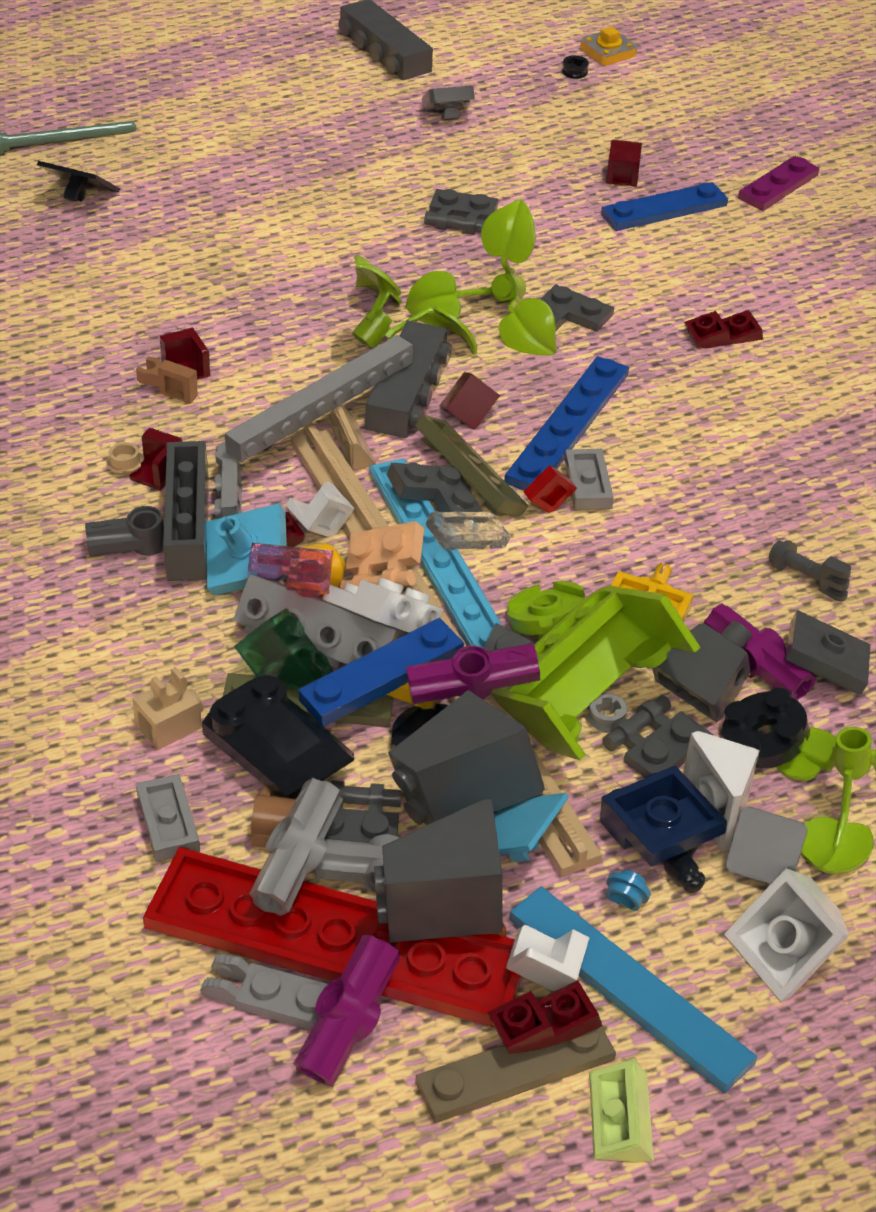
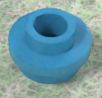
(627, 889)

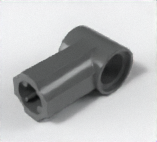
(138, 532)

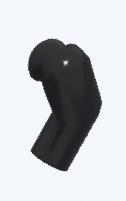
(685, 871)

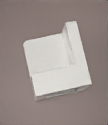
(324, 513)
(548, 960)

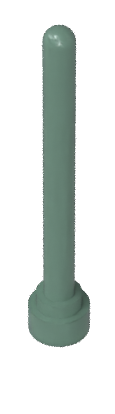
(63, 135)

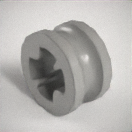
(606, 701)

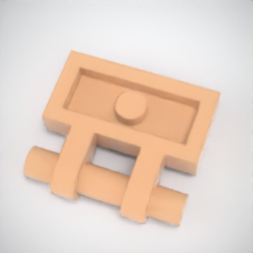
(385, 549)

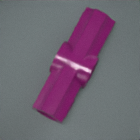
(765, 654)
(474, 671)
(347, 1010)

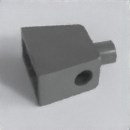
(710, 675)

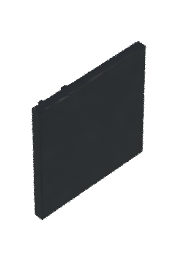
(78, 180)

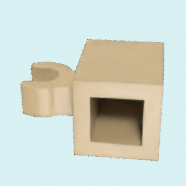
(168, 710)

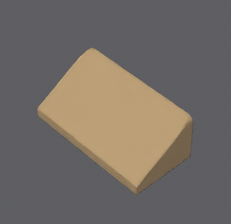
(351, 439)

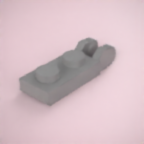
(228, 483)
(264, 991)

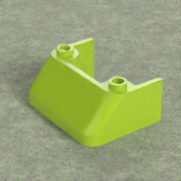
(587, 655)

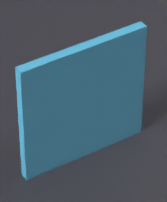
(524, 824)

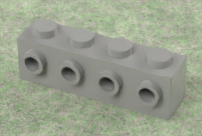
(332, 629)

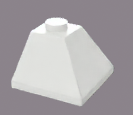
(788, 932)

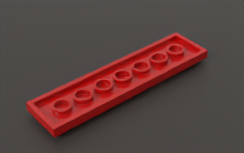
(211, 905)

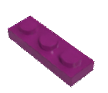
(778, 183)

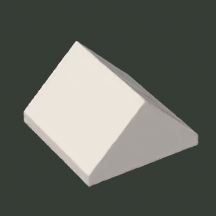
(723, 775)

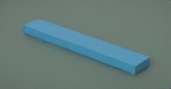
(642, 994)

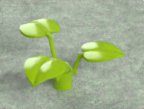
(511, 235)
(376, 322)
(831, 843)

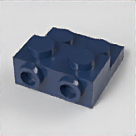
(661, 816)

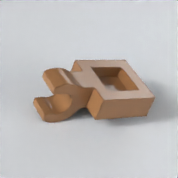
(171, 379)

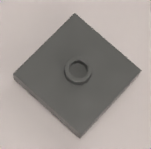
(828, 652)

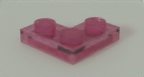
(306, 568)

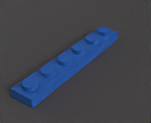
(568, 421)

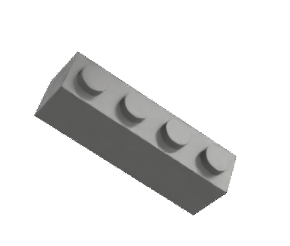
(386, 39)
(398, 400)
(186, 511)

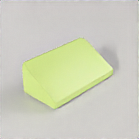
(621, 1113)

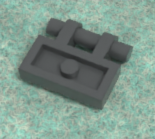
(459, 210)
(661, 748)
(365, 824)

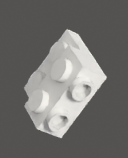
(386, 603)

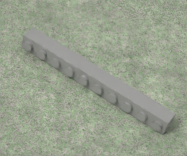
(318, 398)

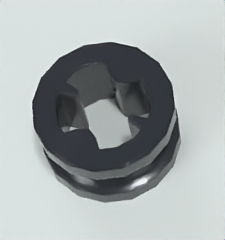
(575, 67)

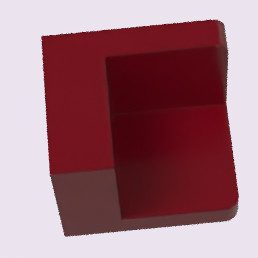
(624, 163)
(186, 349)
(469, 400)
(155, 455)

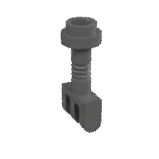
(832, 573)

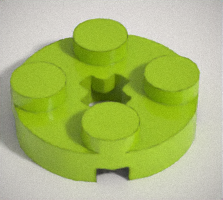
(539, 611)

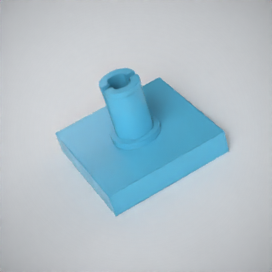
(230, 545)

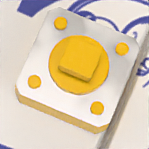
(608, 46)

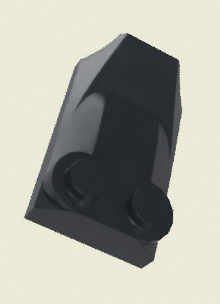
(274, 737)

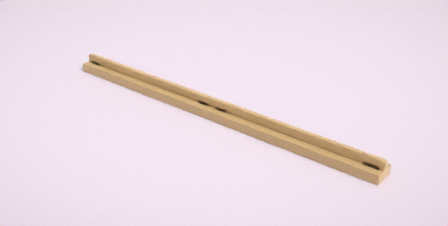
(330, 466)

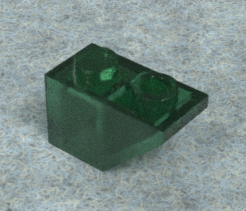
(284, 652)

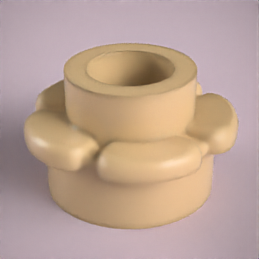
(124, 458)

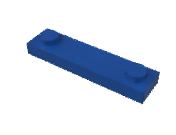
(664, 206)
(377, 672)

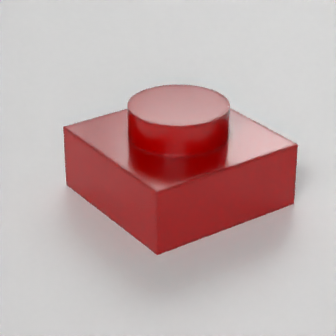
(550, 489)

